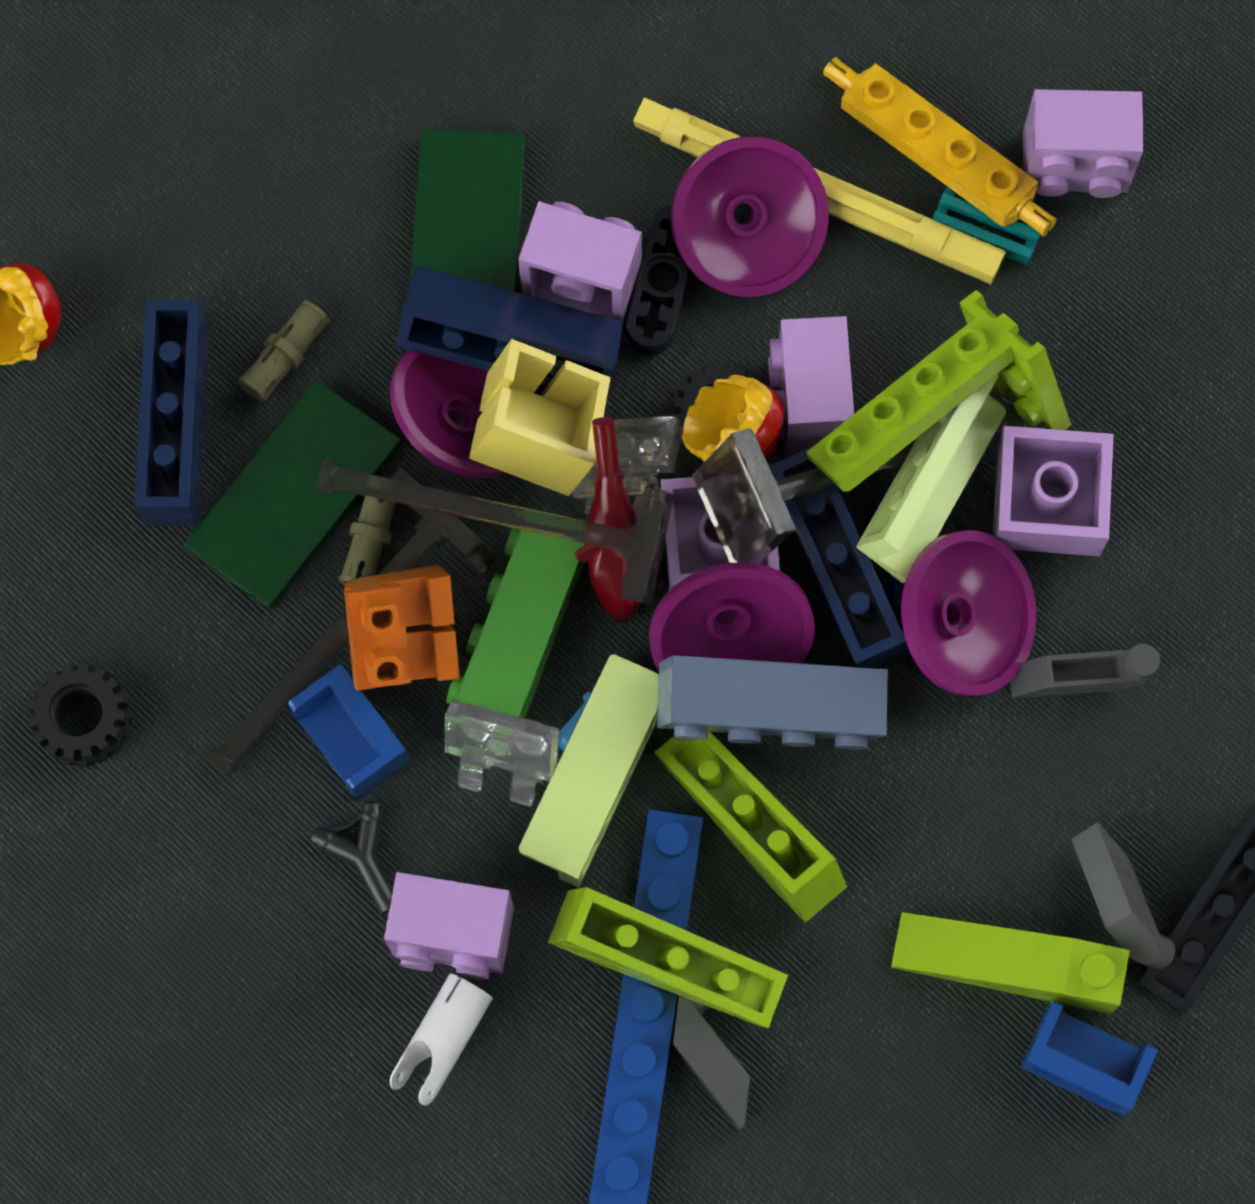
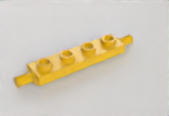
(940, 146)

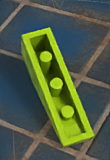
(756, 823)
(666, 956)
(1013, 961)

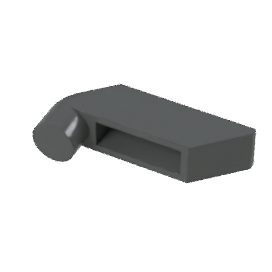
(1085, 672)
(1121, 898)
(711, 1060)

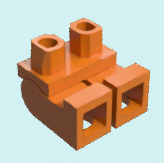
(401, 627)

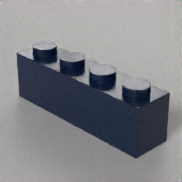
(476, 322)
(171, 413)
(843, 570)

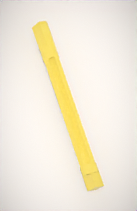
(844, 199)

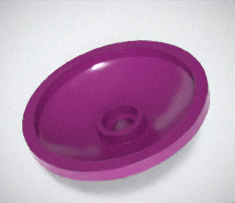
(783, 223)
(426, 402)
(987, 611)
(764, 622)

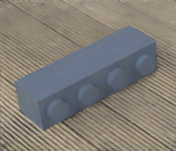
(772, 699)

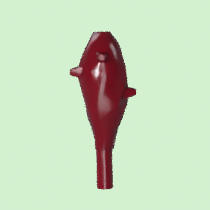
(612, 509)

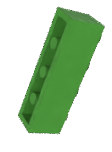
(521, 624)

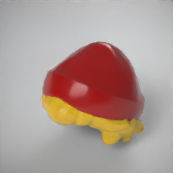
(27, 313)
(729, 408)

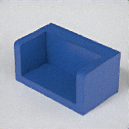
(348, 731)
(1088, 1060)

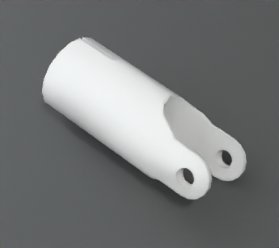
(442, 1035)

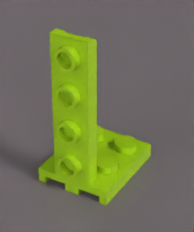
(937, 386)

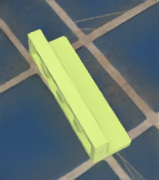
(931, 482)
(594, 770)

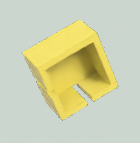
(536, 435)

